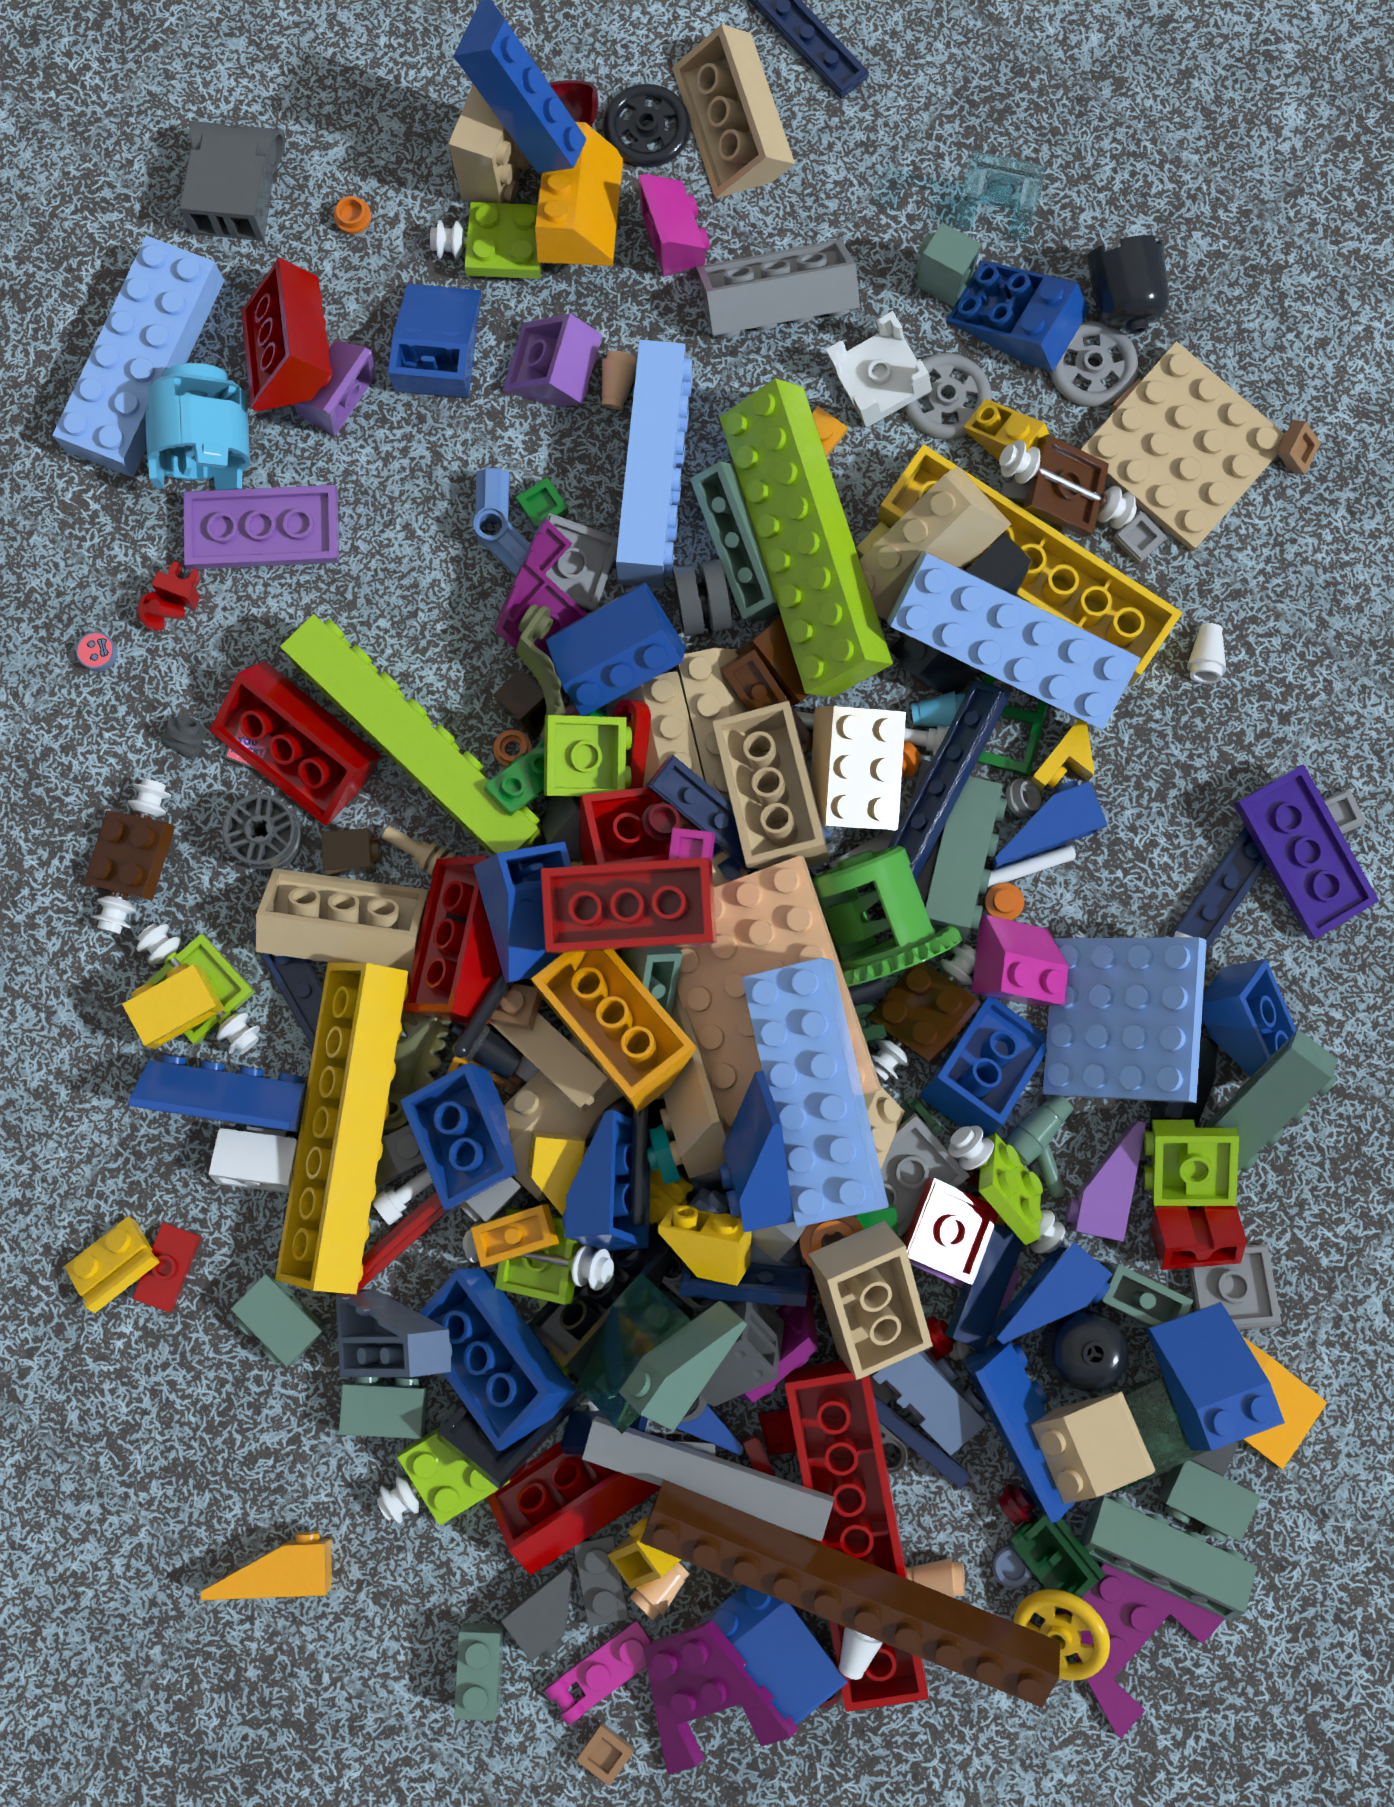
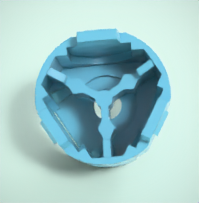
(197, 427)

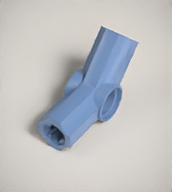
(493, 506)

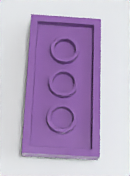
(261, 527)

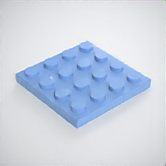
(1127, 1020)

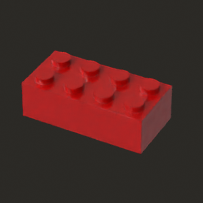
(628, 905)

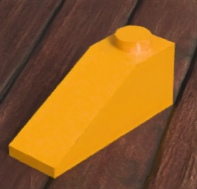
(289, 1570)

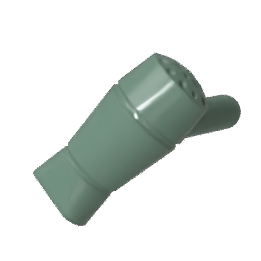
(1033, 1137)

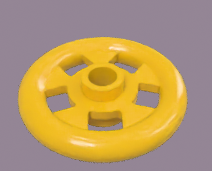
(1069, 1628)

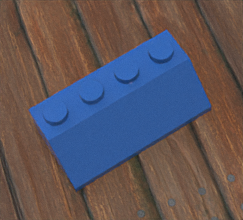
(518, 91)
(220, 1094)
(496, 1359)
(1013, 1407)

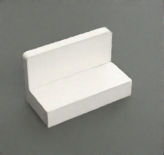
(253, 1160)

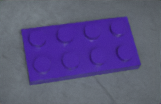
(1306, 852)

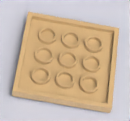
(1185, 446)

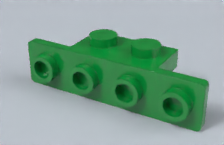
(522, 778)

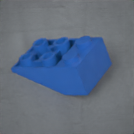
(1021, 313)
(435, 341)
(514, 906)

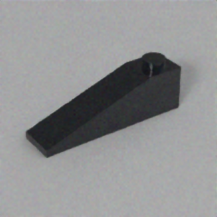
(1001, 565)
(574, 1328)

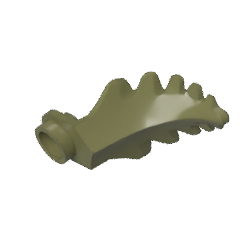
(533, 625)
(413, 1064)

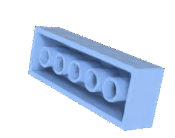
(144, 334)
(654, 464)
(1012, 640)
(816, 1091)

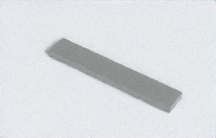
(732, 1484)

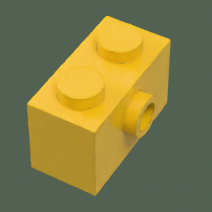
(172, 1005)
(640, 1562)

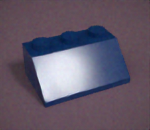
(615, 649)

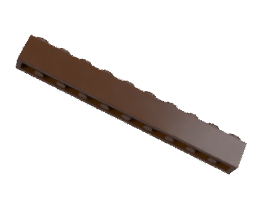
(853, 1593)

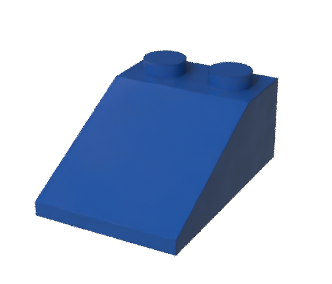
(1247, 1014)
(986, 1068)
(461, 1133)
(757, 1162)
(601, 1191)
(1057, 1288)
(1213, 1379)
(779, 1651)

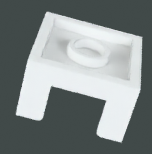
(880, 372)

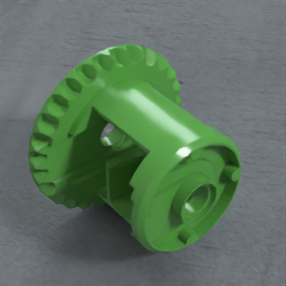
(905, 912)

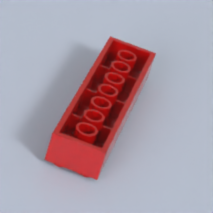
(846, 1458)

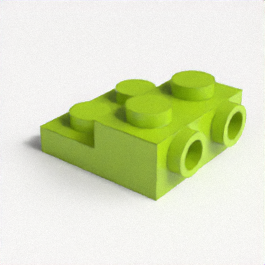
(585, 755)
(1191, 1164)

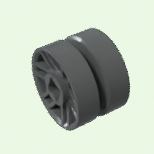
(702, 597)
(268, 813)

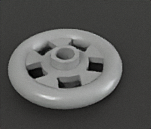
(1124, 370)
(976, 384)

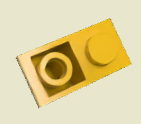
(999, 426)
(554, 1164)
(708, 1243)

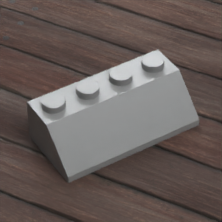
(779, 288)

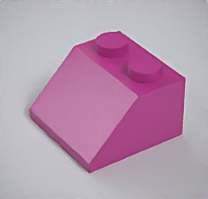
(672, 224)
(1018, 963)

